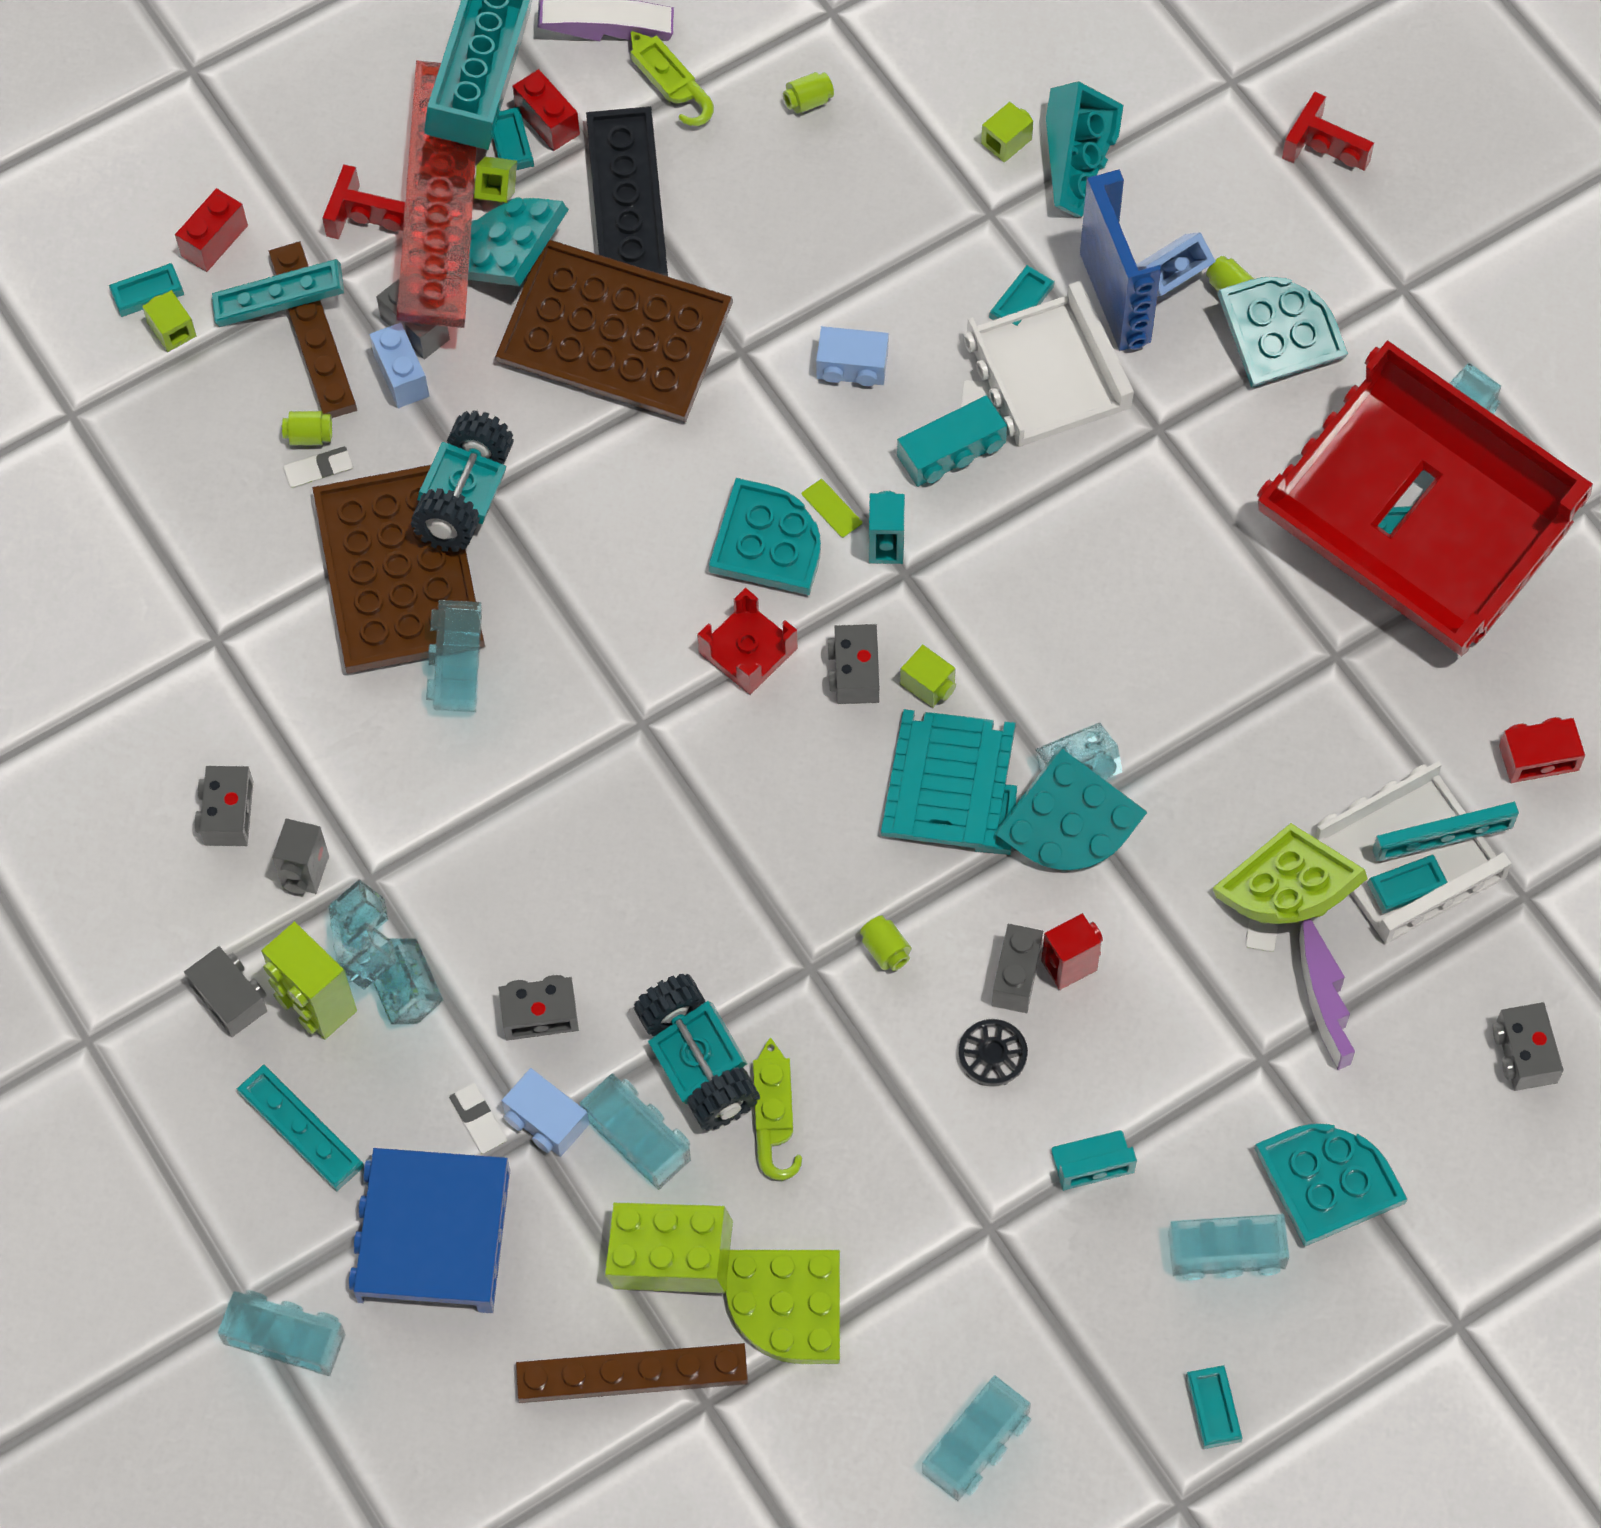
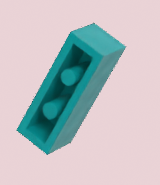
(952, 441)

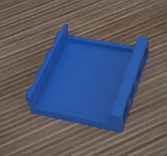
(1123, 291)
(431, 1227)

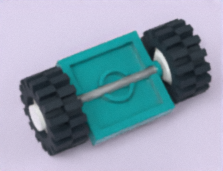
(462, 481)
(696, 1051)

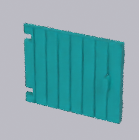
(950, 775)

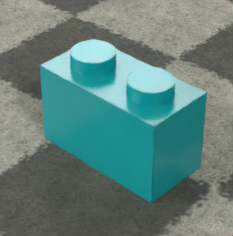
(886, 528)

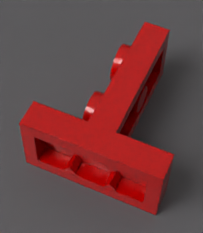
(1326, 137)
(359, 206)

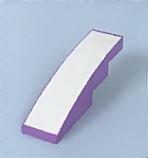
(608, 17)
(1322, 983)

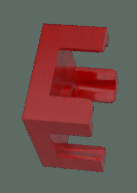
(747, 644)

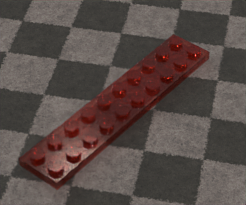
(435, 219)

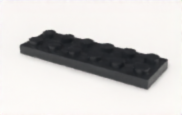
(627, 187)

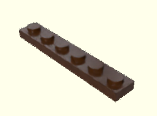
(316, 340)
(631, 1373)

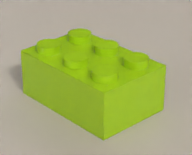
(308, 981)
(669, 1247)

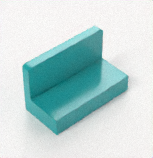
(1093, 1160)

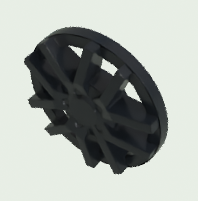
(993, 1052)

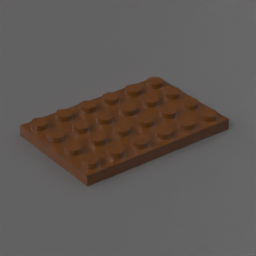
(614, 329)
(382, 571)

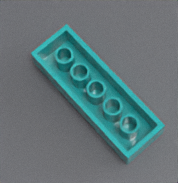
(476, 70)

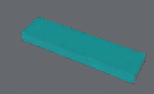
(278, 293)
(1445, 831)
(300, 1127)

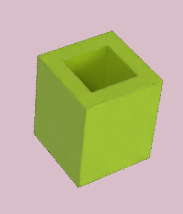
(1007, 131)
(495, 179)
(169, 320)
(928, 676)

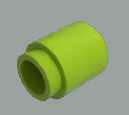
(808, 92)
(1226, 273)
(307, 428)
(885, 943)

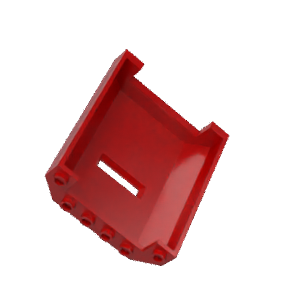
(1471, 534)

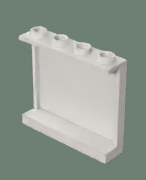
(1050, 368)
(1417, 800)

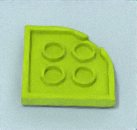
(1290, 879)
(787, 1303)

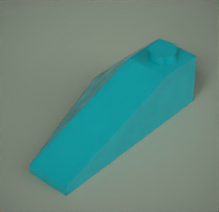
(1079, 134)

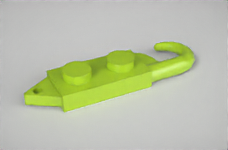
(669, 76)
(773, 1109)

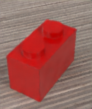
(546, 110)
(211, 229)
(1541, 749)
(1071, 950)

